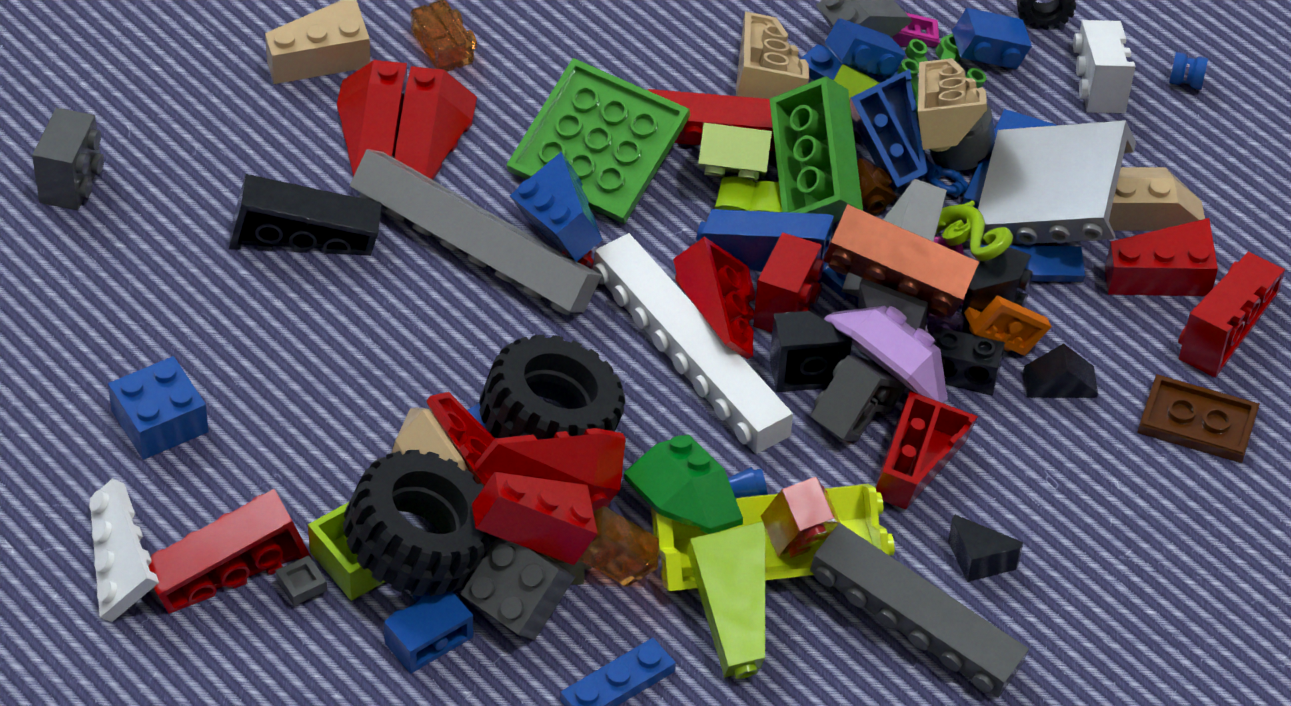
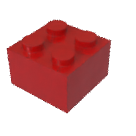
(788, 280)

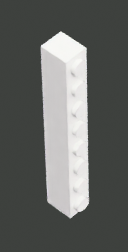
(692, 344)

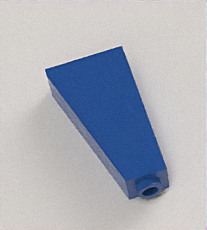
(753, 234)

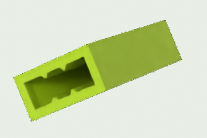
(732, 591)

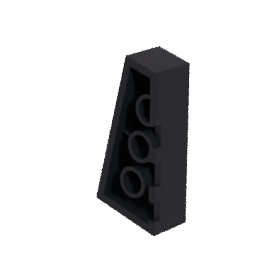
(302, 218)

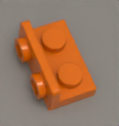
(1009, 324)

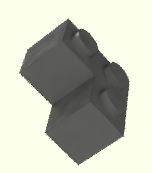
(855, 395)

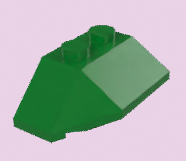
(685, 485)

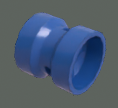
(1195, 74)

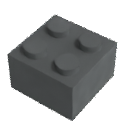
(67, 159)
(517, 587)

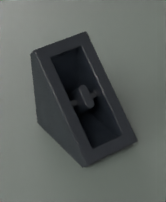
(1060, 375)
(982, 550)

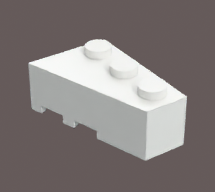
(1103, 66)

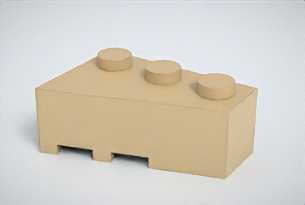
(319, 44)

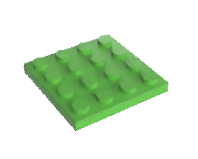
(607, 133)

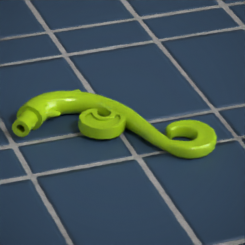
(957, 232)

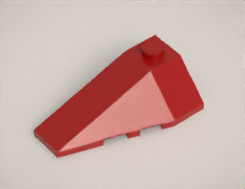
(432, 119)

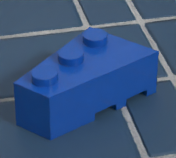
(559, 207)

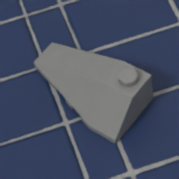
(915, 211)

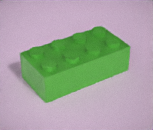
(816, 149)

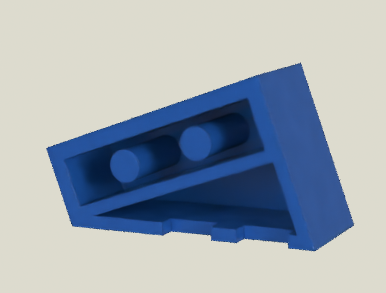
(890, 129)

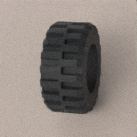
(551, 371)
(399, 550)

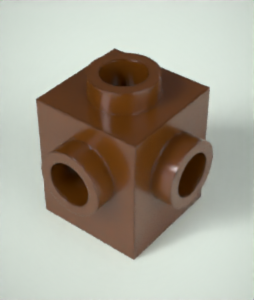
(874, 187)

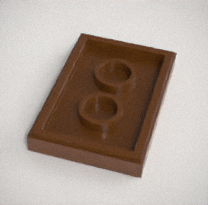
(1198, 418)

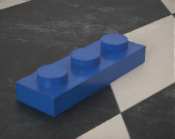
(621, 677)

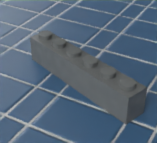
(918, 610)

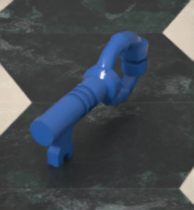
(935, 172)

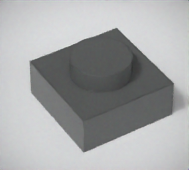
(301, 580)

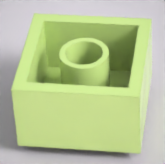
(734, 151)

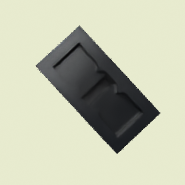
(969, 360)

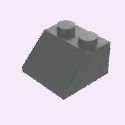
(878, 15)

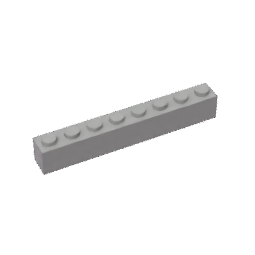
(475, 231)

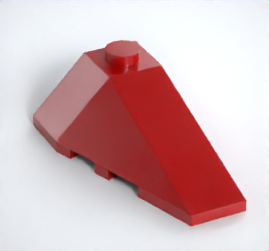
(372, 108)
(720, 291)
(463, 430)
(582, 459)

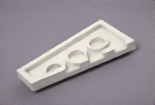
(119, 558)

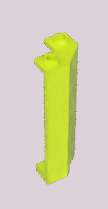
(854, 504)

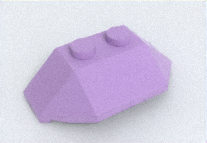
(895, 347)

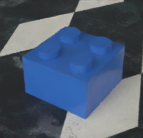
(158, 407)

